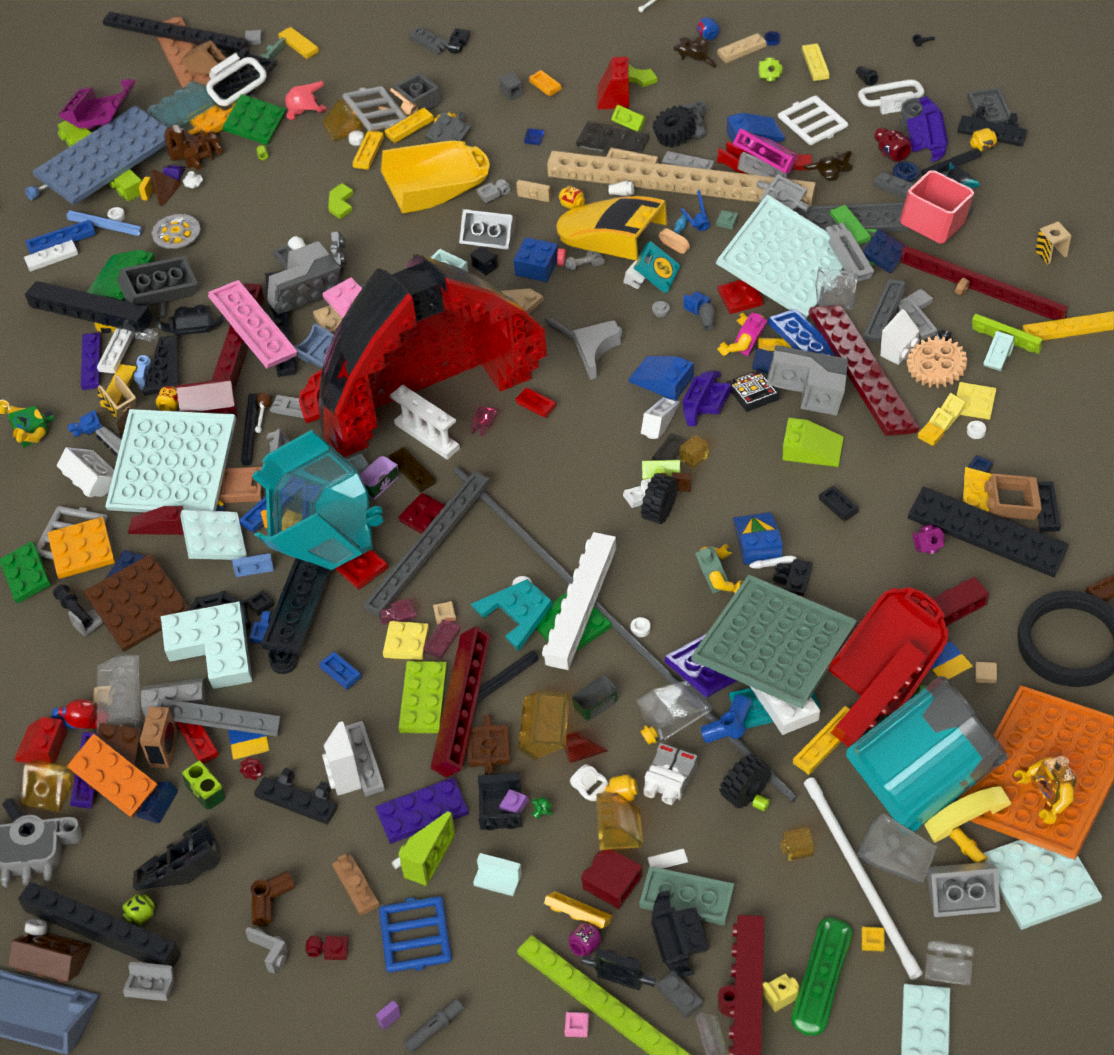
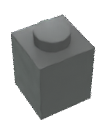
(511, 86)

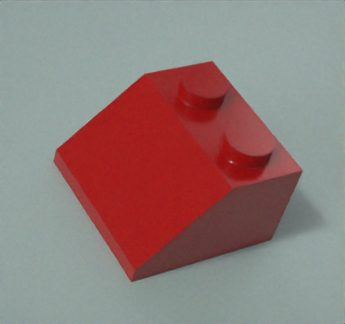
(42, 741)

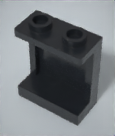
(491, 794)

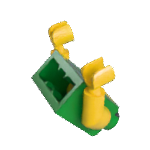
(27, 423)

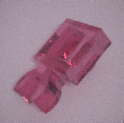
(483, 418)

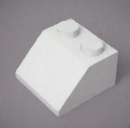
(899, 338)

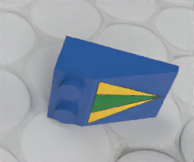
(758, 537)

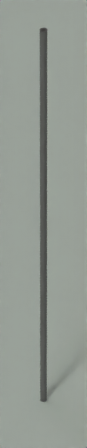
(614, 623)

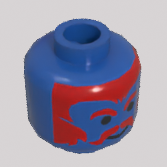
(708, 28)

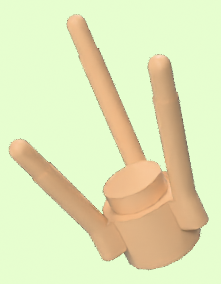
(407, 106)

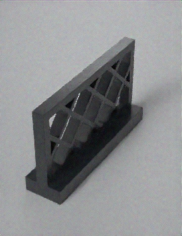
(227, 83)

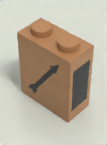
(159, 737)

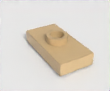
(533, 190)

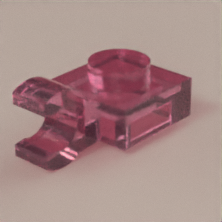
(399, 610)

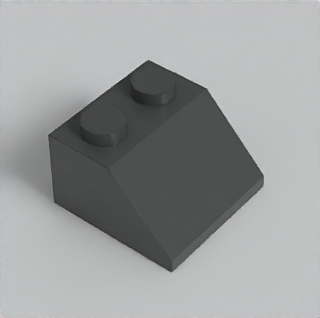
(419, 91)

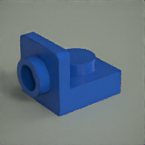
(693, 302)

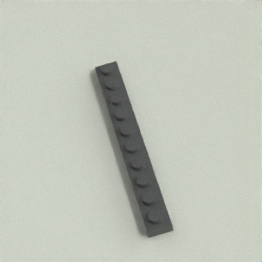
(426, 544)

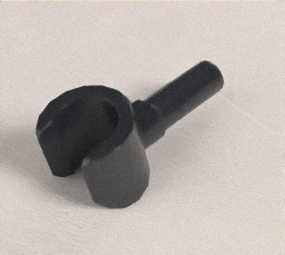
(918, 40)

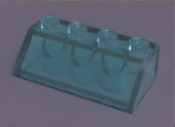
(182, 105)

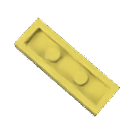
(815, 62)

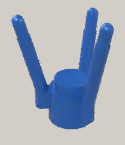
(701, 220)

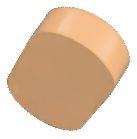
(674, 241)

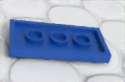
(799, 332)

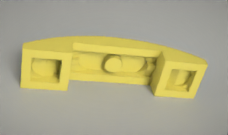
(966, 809)

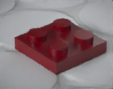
(420, 513)

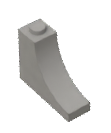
(594, 342)

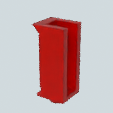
(731, 156)

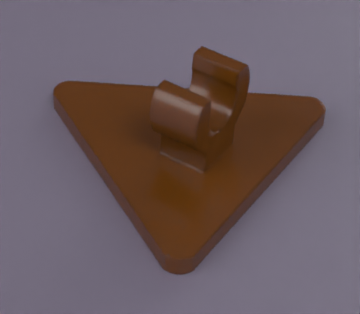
(164, 186)

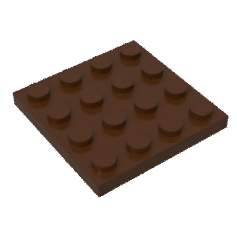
(134, 601)

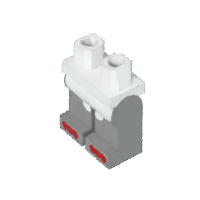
(669, 773)

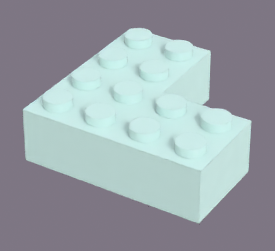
(211, 632)

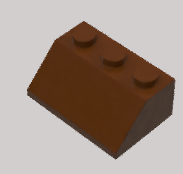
(48, 955)

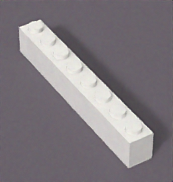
(579, 601)

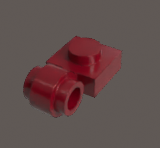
(334, 947)

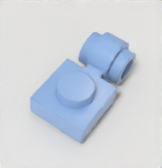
(143, 364)

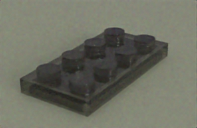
(603, 137)

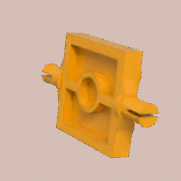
(209, 120)

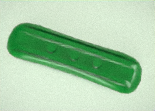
(821, 976)

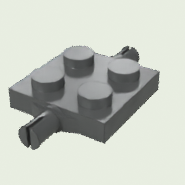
(448, 129)
(338, 244)

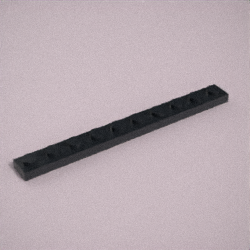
(174, 32)

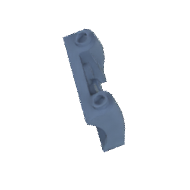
(315, 346)

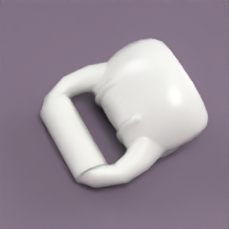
(585, 778)

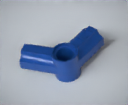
(730, 723)

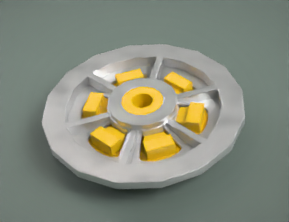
(176, 231)

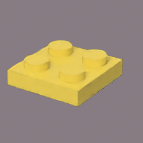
(978, 399)
(406, 640)

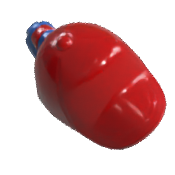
(77, 714)

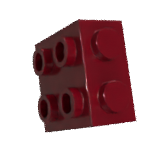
(611, 877)

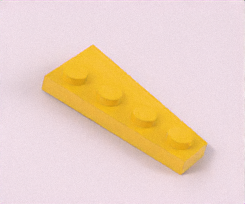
(974, 488)

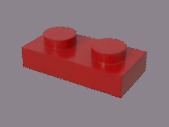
(535, 402)

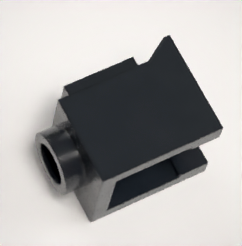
(484, 260)

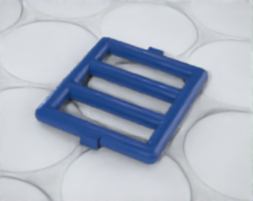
(390, 947)

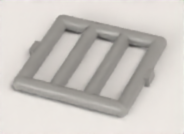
(364, 117)
(54, 523)

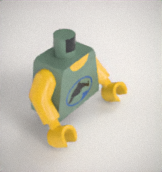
(713, 569)

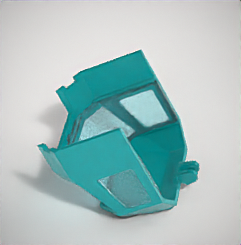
(316, 503)

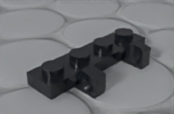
(1005, 133)
(284, 795)

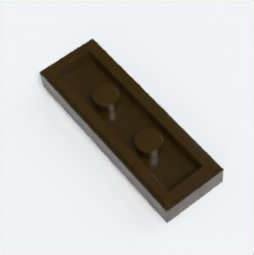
(412, 469)

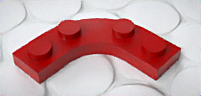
(310, 398)

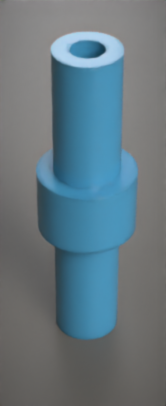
(680, 224)

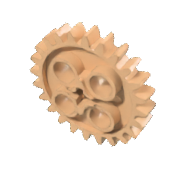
(937, 362)

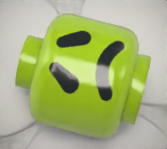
(138, 909)

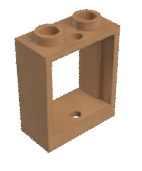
(1016, 483)

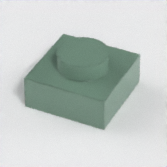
(727, 219)

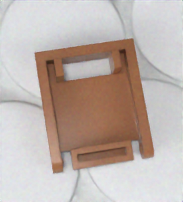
(238, 486)

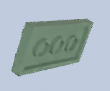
(687, 891)

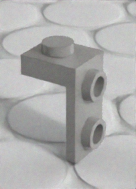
(277, 946)

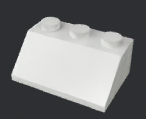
(86, 471)
(340, 762)

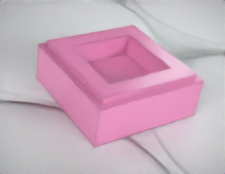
(576, 1024)

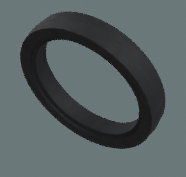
(1049, 670)

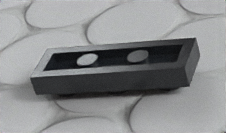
(1049, 515)

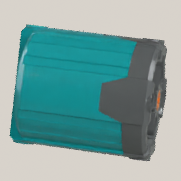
(926, 754)

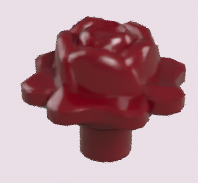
(251, 768)

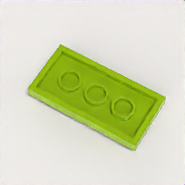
(422, 697)

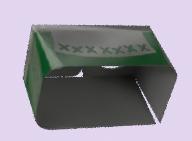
(594, 689)

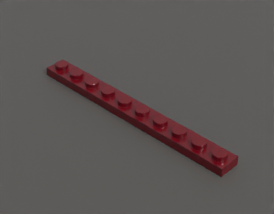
(984, 284)

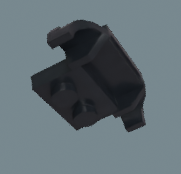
(190, 321)
(677, 934)

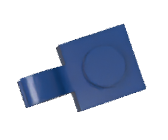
(88, 424)
(259, 628)

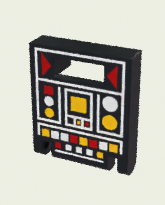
(750, 386)

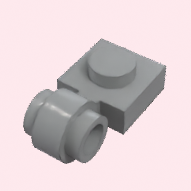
(489, 191)

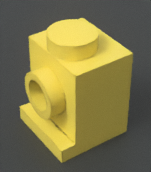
(776, 996)

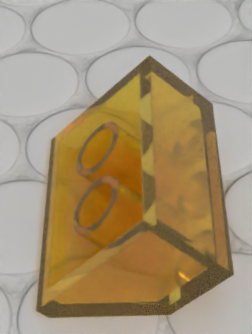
(543, 723)
(618, 822)

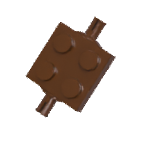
(488, 745)

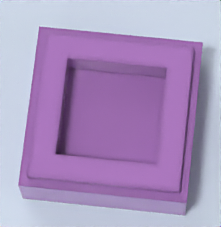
(388, 1015)

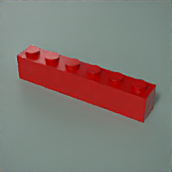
(879, 693)

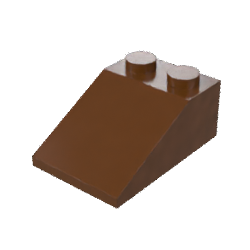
(121, 739)

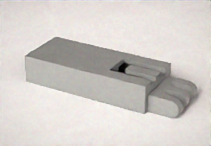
(855, 258)

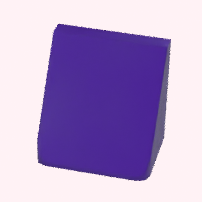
(174, 171)

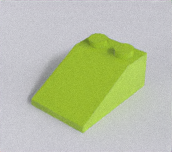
(811, 443)
(426, 849)

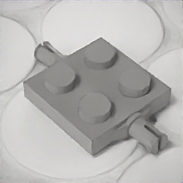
(785, 192)

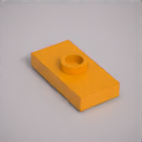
(545, 83)

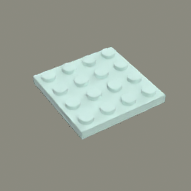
(1041, 882)

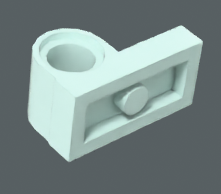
(999, 350)

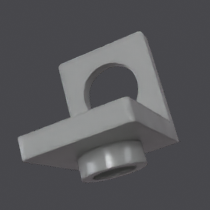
(77, 623)

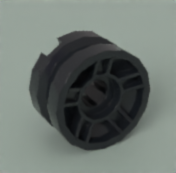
(284, 665)

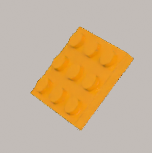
(80, 547)

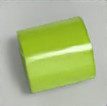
(262, 152)
(761, 802)

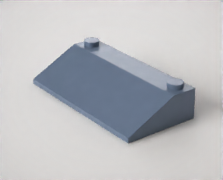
(43, 1012)

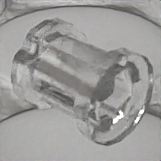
(149, 335)

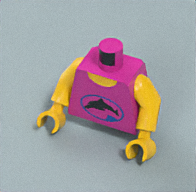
(748, 336)

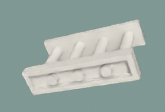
(421, 430)

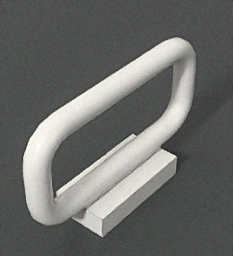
(228, 67)
(891, 103)

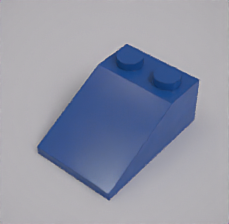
(756, 124)
(664, 375)

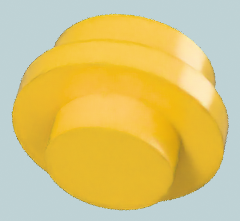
(649, 734)

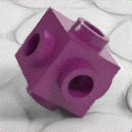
(928, 539)

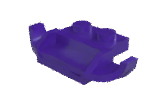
(928, 130)
(705, 396)

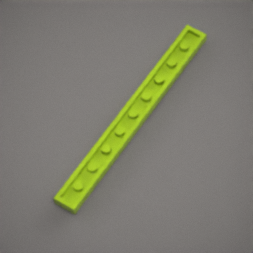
(597, 999)

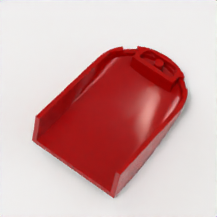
(880, 634)

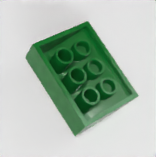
(106, 281)

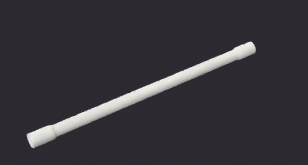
(907, 958)

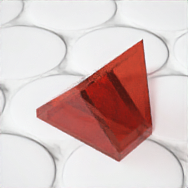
(579, 747)

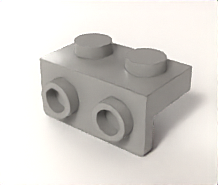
(149, 981)

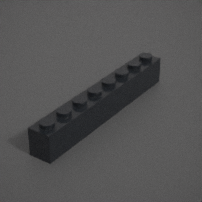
(89, 307)
(98, 926)

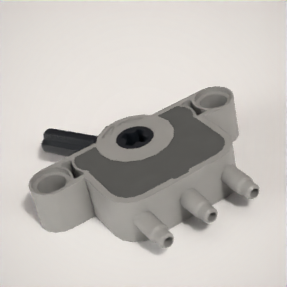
(33, 844)

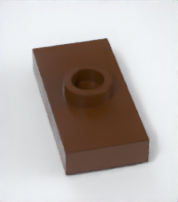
(1103, 589)

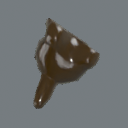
(696, 50)
(831, 165)

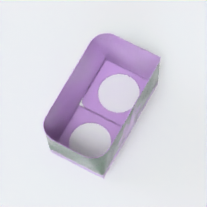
(378, 468)

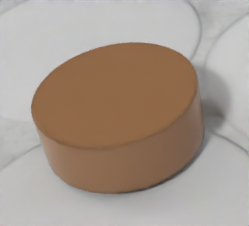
(962, 286)

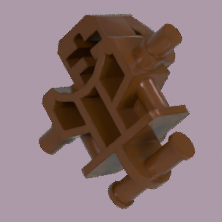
(191, 148)

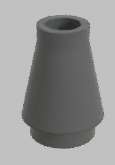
(707, 315)

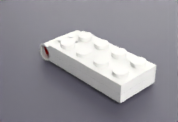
(787, 716)

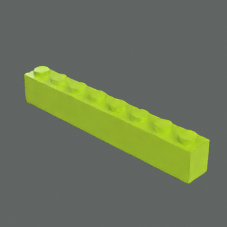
(125, 184)

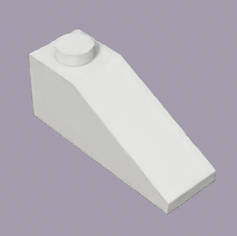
(658, 417)

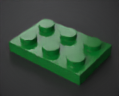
(24, 572)

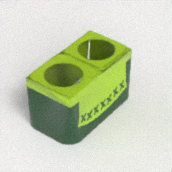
(213, 797)

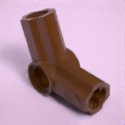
(262, 903)

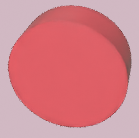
(561, 257)

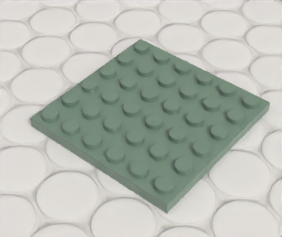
(774, 641)

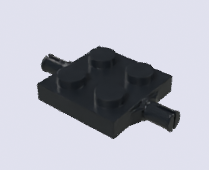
(619, 969)

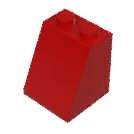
(615, 85)

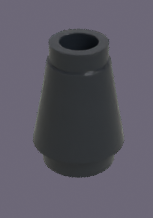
(867, 75)

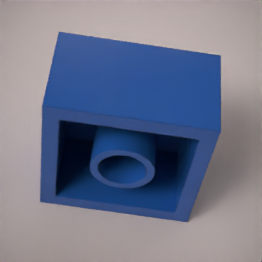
(535, 259)

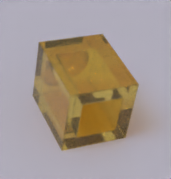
(694, 451)
(797, 844)

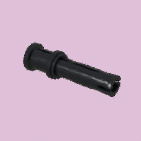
(69, 601)

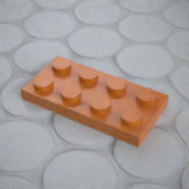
(112, 775)

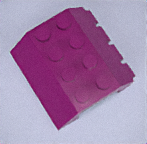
(87, 110)

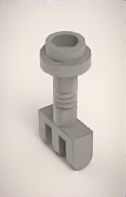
(593, 257)

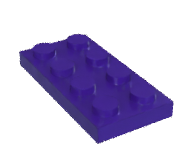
(416, 810)

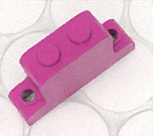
(766, 150)

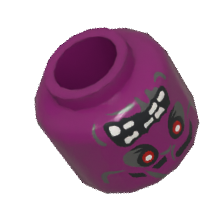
(584, 939)

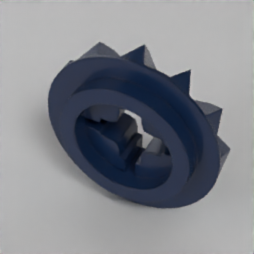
(913, 171)

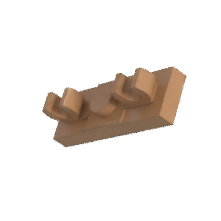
(355, 884)

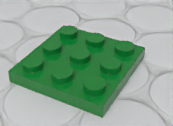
(254, 119)
(595, 626)

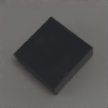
(260, 602)

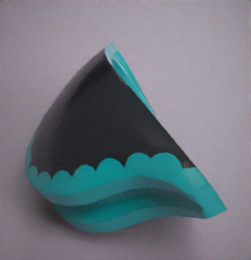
(961, 176)

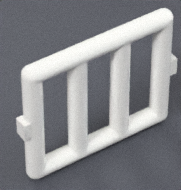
(803, 132)

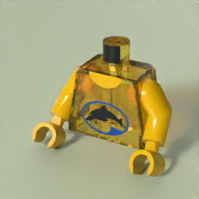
(1055, 783)

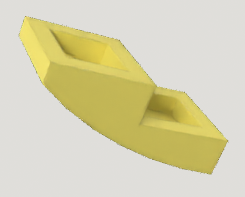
(949, 412)

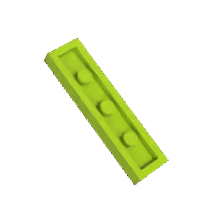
(1022, 339)

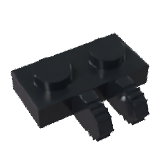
(798, 576)

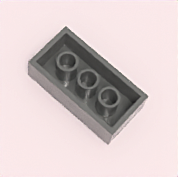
(157, 281)

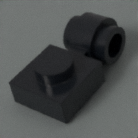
(457, 39)

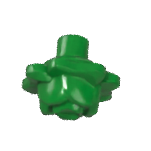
(542, 806)

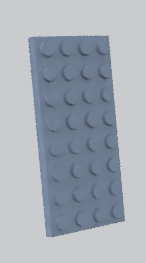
(103, 155)

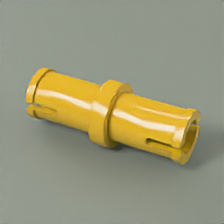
(967, 846)

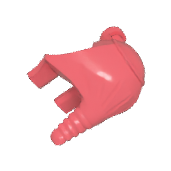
(301, 99)

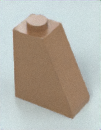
(202, 58)

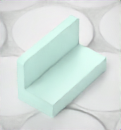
(497, 874)

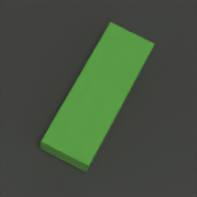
(845, 216)

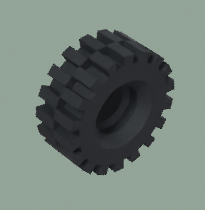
(681, 131)
(659, 498)
(745, 780)

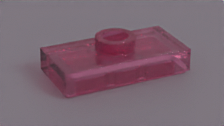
(442, 638)

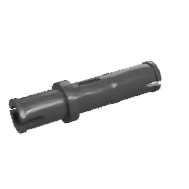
(441, 1020)

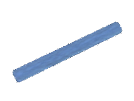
(105, 223)

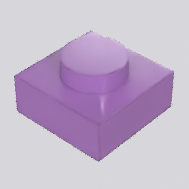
(514, 802)

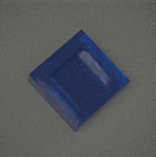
(534, 136)

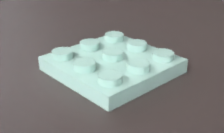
(212, 535)

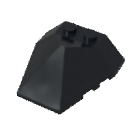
(182, 861)

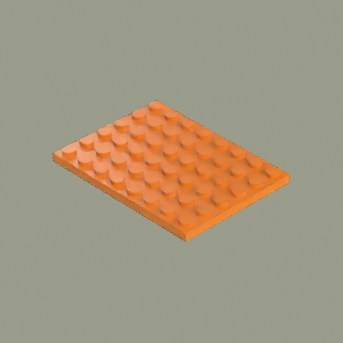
(1042, 728)

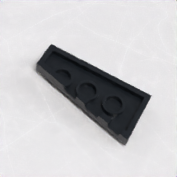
(164, 366)

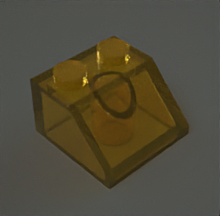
(341, 121)
(46, 785)

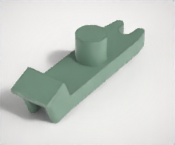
(274, 50)

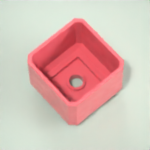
(936, 206)

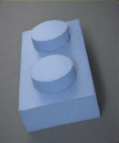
(253, 565)

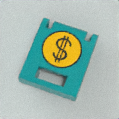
(661, 268)

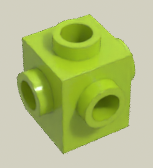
(764, 73)

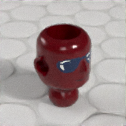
(893, 144)

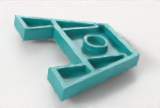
(523, 604)

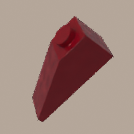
(160, 521)

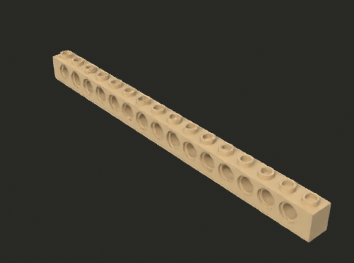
(664, 177)

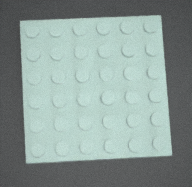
(780, 255)
(171, 461)

